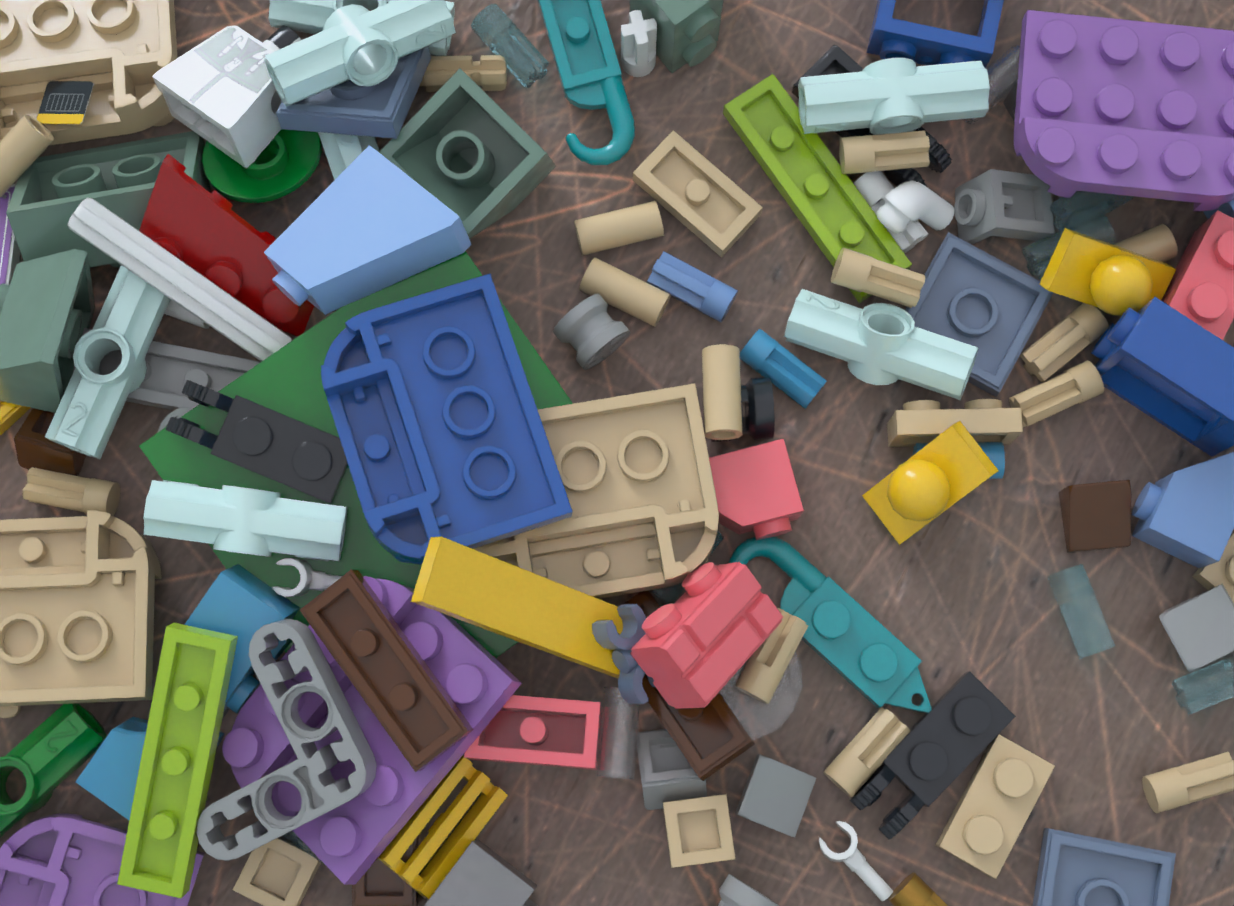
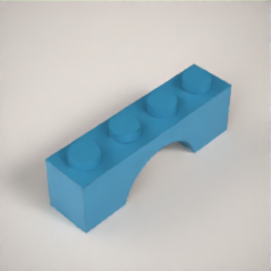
(234, 606)

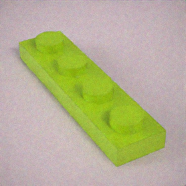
(809, 177)
(177, 759)

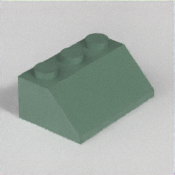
(113, 175)

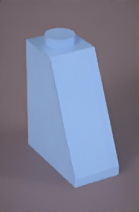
(364, 236)

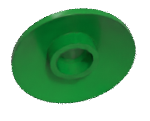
(275, 173)

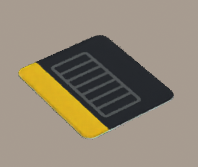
(65, 102)

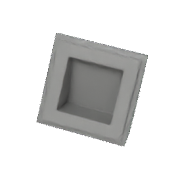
(1201, 627)
(665, 770)
(775, 795)

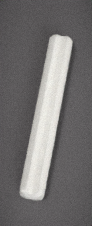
(176, 279)

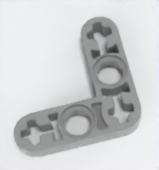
(312, 768)

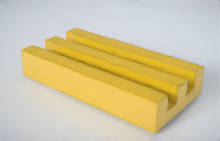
(458, 841)

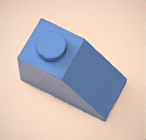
(1189, 511)

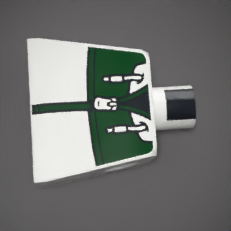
(226, 91)

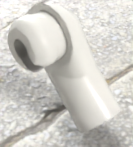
(914, 202)

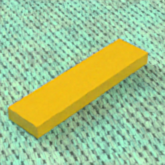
(514, 603)

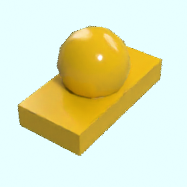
(1104, 274)
(930, 482)

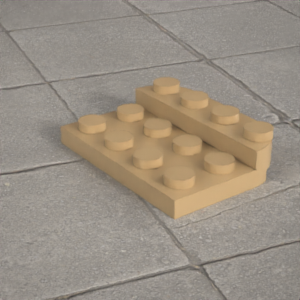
(87, 40)
(636, 495)
(75, 610)

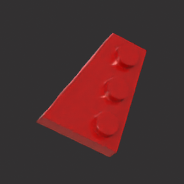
(218, 245)

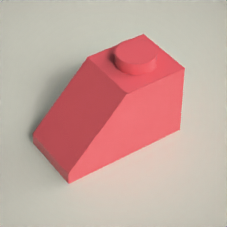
(756, 490)

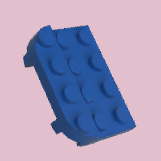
(441, 422)

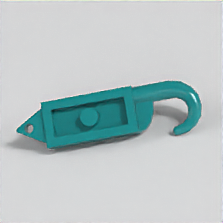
(589, 72)
(843, 629)

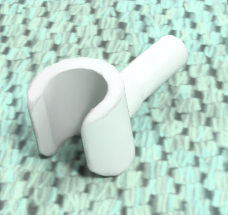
(308, 578)
(857, 863)

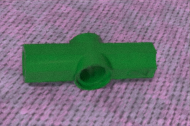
(48, 759)

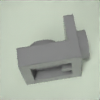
(1003, 206)

